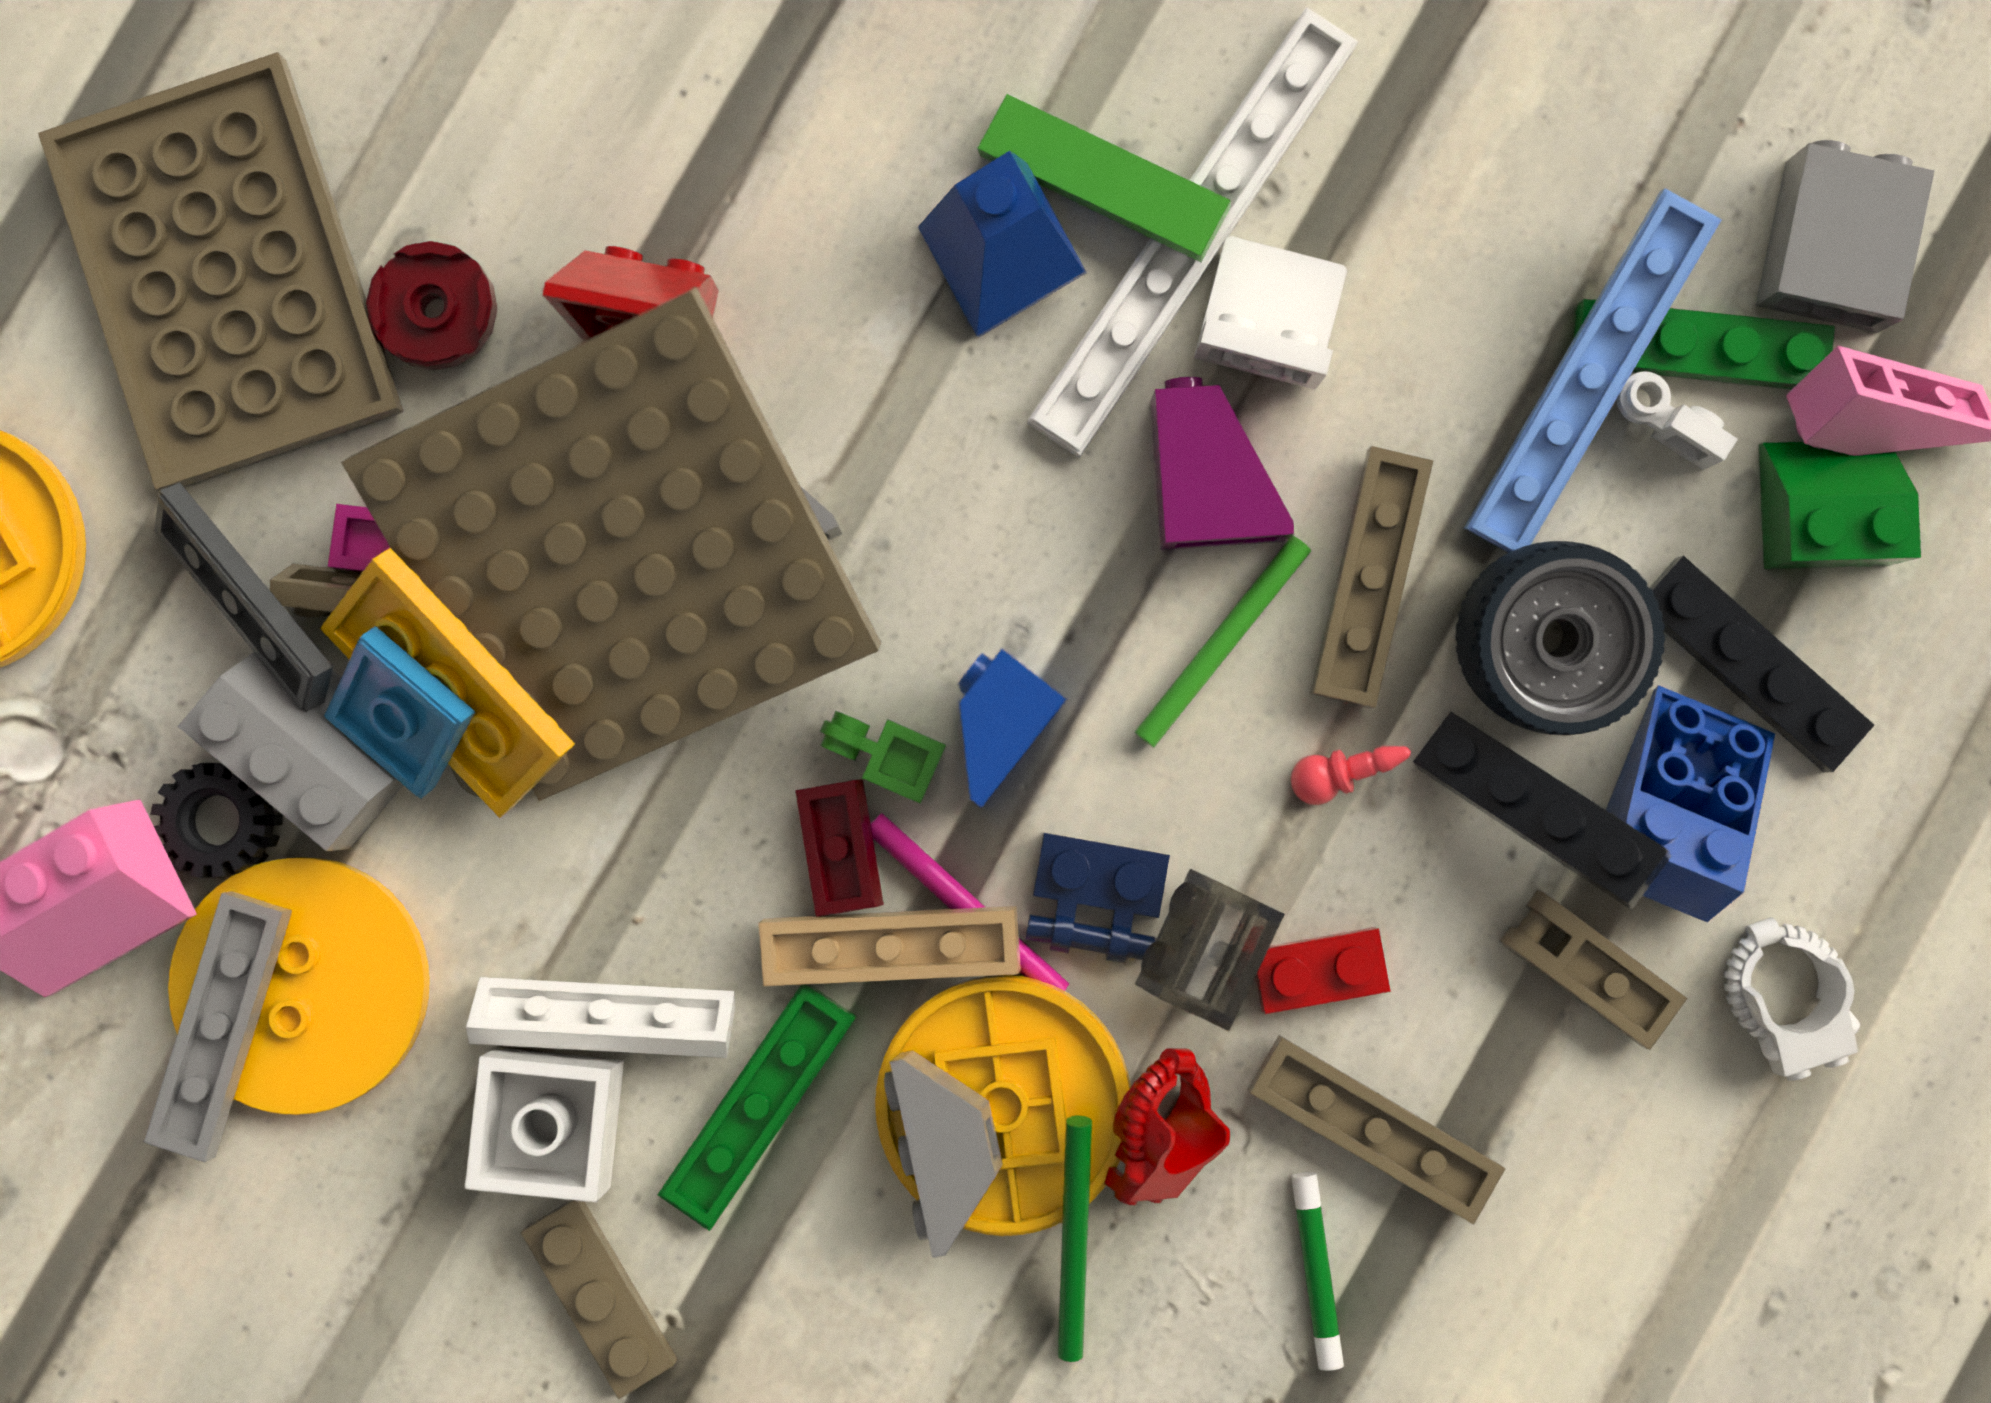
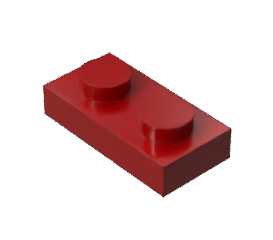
(1322, 970)

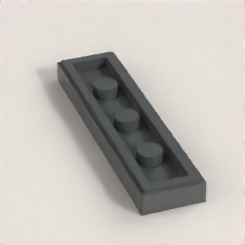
(242, 597)

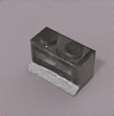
(1208, 949)

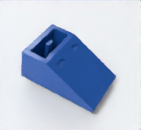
(1699, 792)

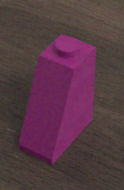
(1209, 473)

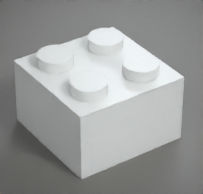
(544, 1124)

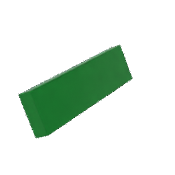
(756, 1105)

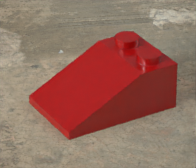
(612, 287)

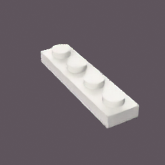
(601, 1017)

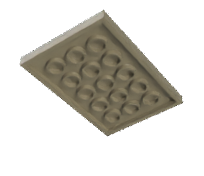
(220, 272)

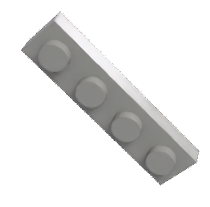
(217, 1026)

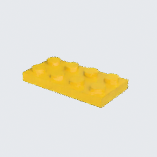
(509, 736)

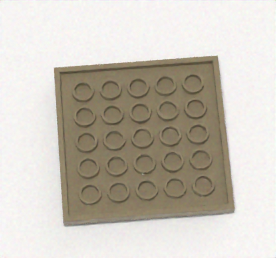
(621, 538)

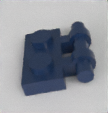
(1101, 877)

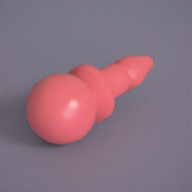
(1320, 778)

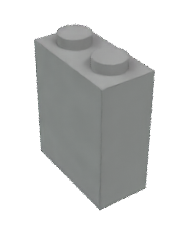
(1845, 236)

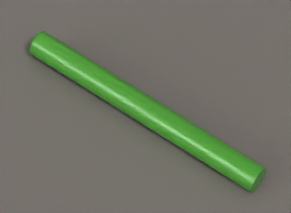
(1223, 641)

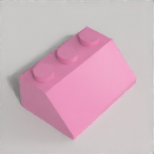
(86, 897)

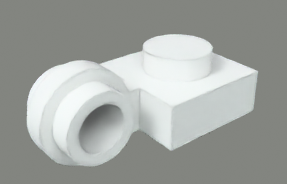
(1685, 430)

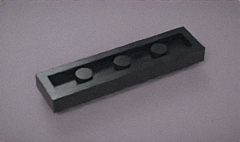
(1757, 666)
(1542, 810)

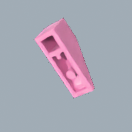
(1883, 406)

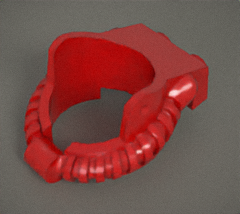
(1168, 1153)

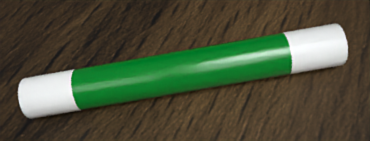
(1317, 1271)

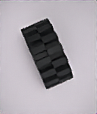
(180, 831)

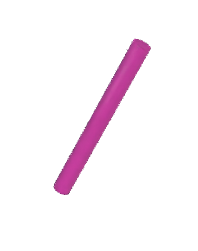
(951, 891)

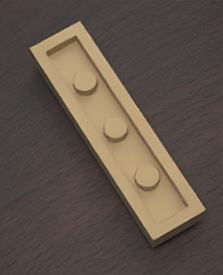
(890, 946)

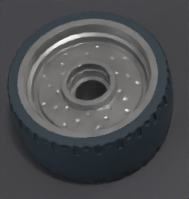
(1607, 645)

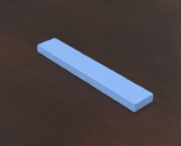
(1593, 372)

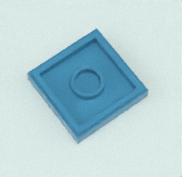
(398, 712)

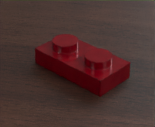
(839, 847)

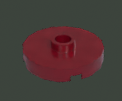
(406, 287)

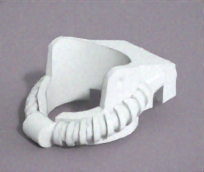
(1818, 1039)

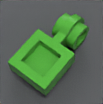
(898, 761)

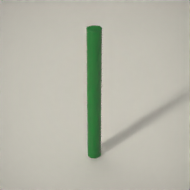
(1074, 1237)

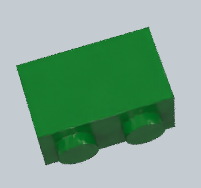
(1835, 508)

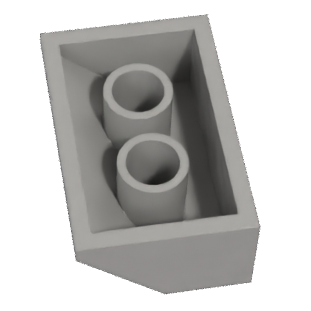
(291, 754)

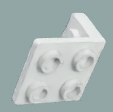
(1271, 313)

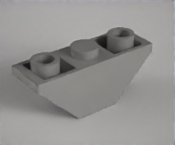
(946, 1146)

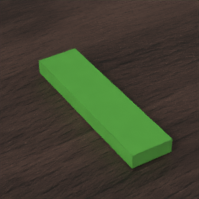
(1107, 178)

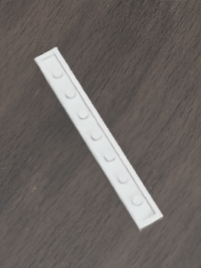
(1164, 277)

